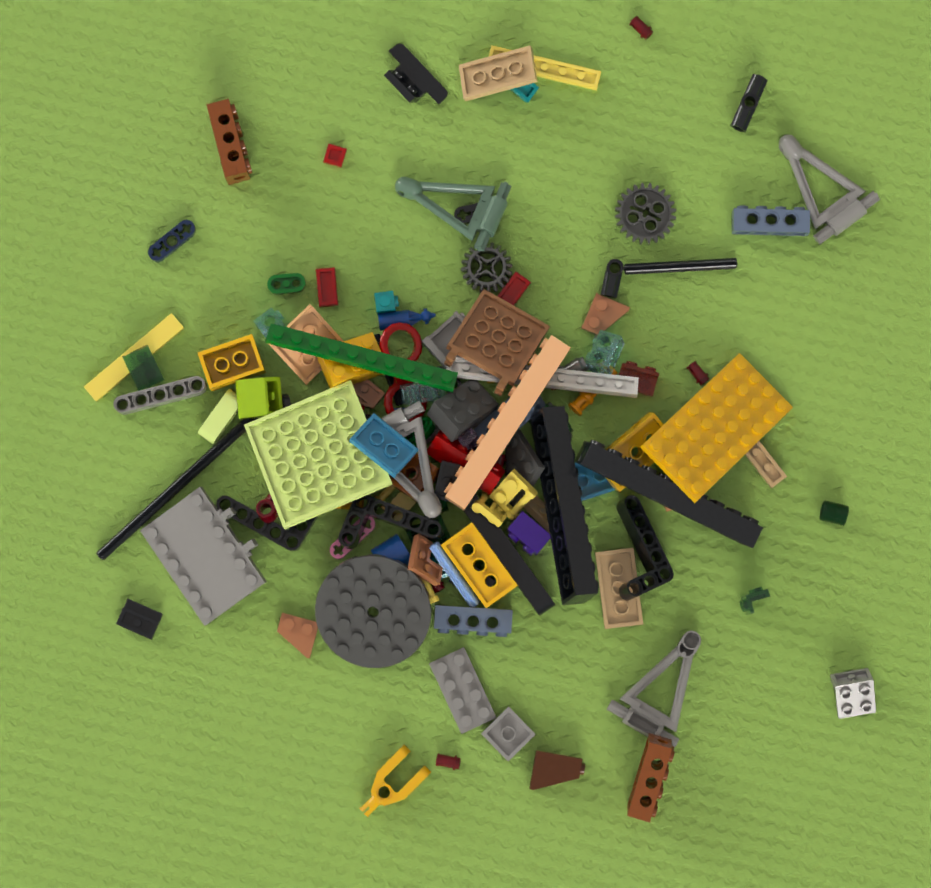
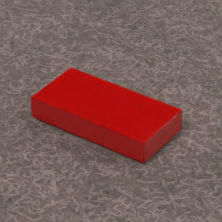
(327, 287)
(514, 288)

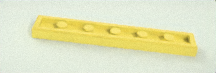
(560, 71)
(118, 370)

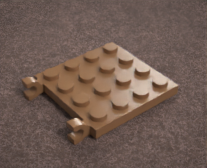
(497, 339)

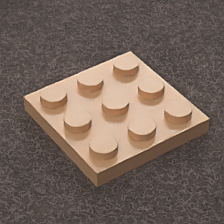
(303, 364)

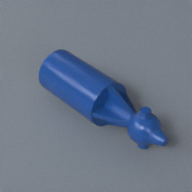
(403, 316)

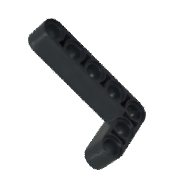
(388, 517)
(266, 530)
(644, 550)

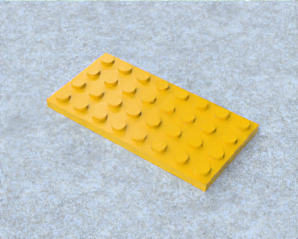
(716, 427)

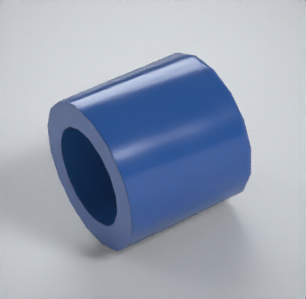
(393, 549)

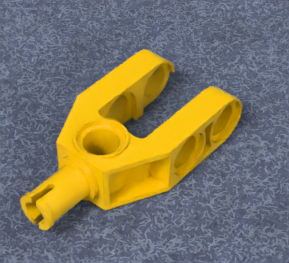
(379, 782)

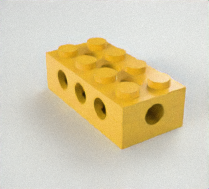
(636, 437)
(466, 565)

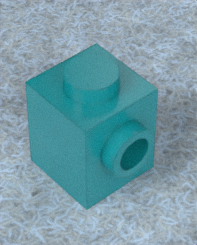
(386, 302)

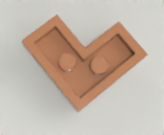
(420, 561)

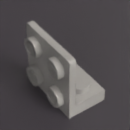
(854, 693)

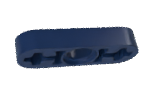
(157, 245)

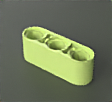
(220, 417)

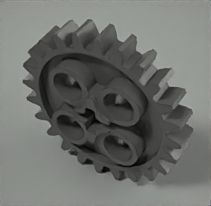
(638, 229)

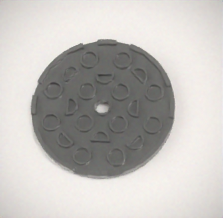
(376, 583)

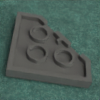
(524, 460)

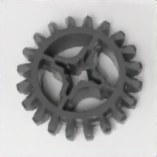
(479, 273)

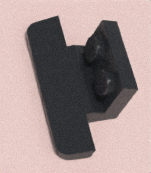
(413, 78)

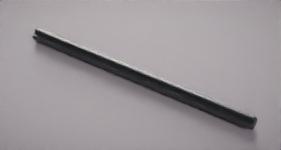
(173, 489)

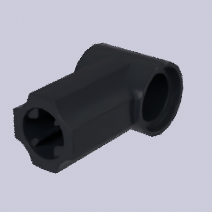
(612, 280)

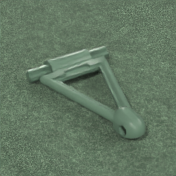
(485, 217)

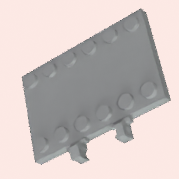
(204, 555)

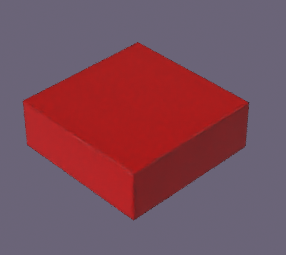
(335, 155)

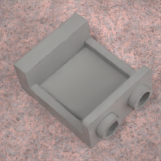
(438, 340)

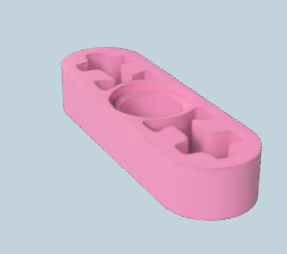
(345, 551)

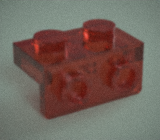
(647, 377)

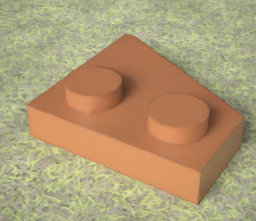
(603, 314)
(368, 393)
(298, 632)

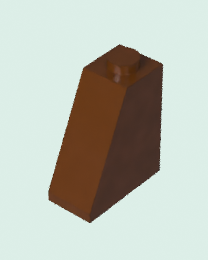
(554, 769)

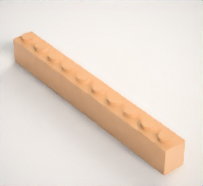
(507, 423)

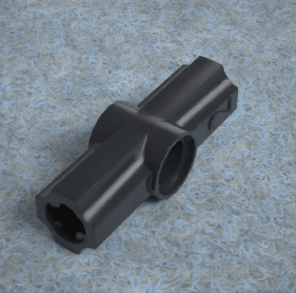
(744, 113)

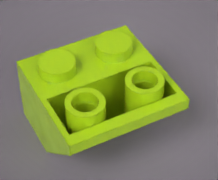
(258, 397)

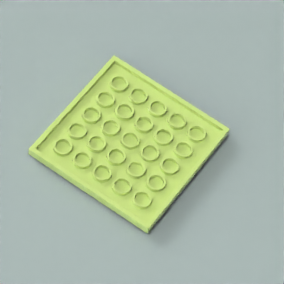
(310, 458)

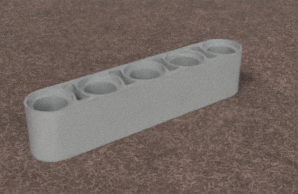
(150, 394)

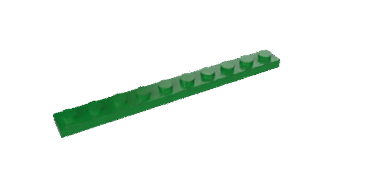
(361, 357)

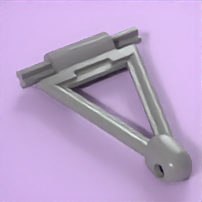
(842, 212)
(400, 422)
(643, 716)

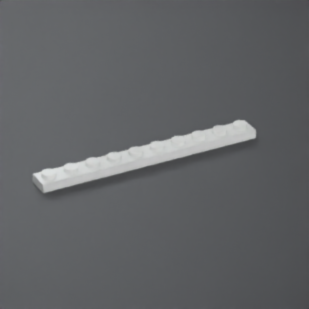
(562, 379)

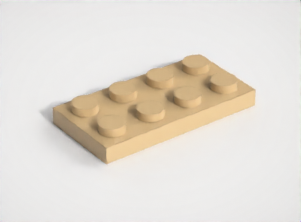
(498, 73)
(613, 570)

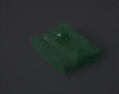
(143, 368)

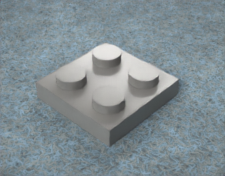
(508, 733)

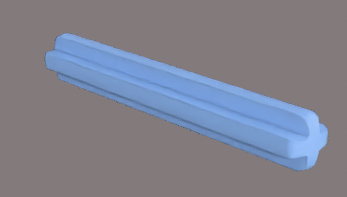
(454, 574)

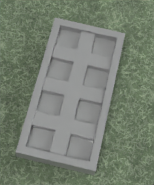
(462, 690)

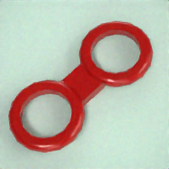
(383, 345)

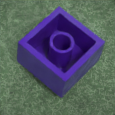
(528, 534)

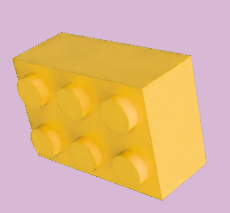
(231, 362)
(339, 373)

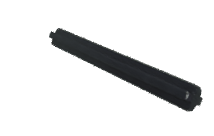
(680, 266)

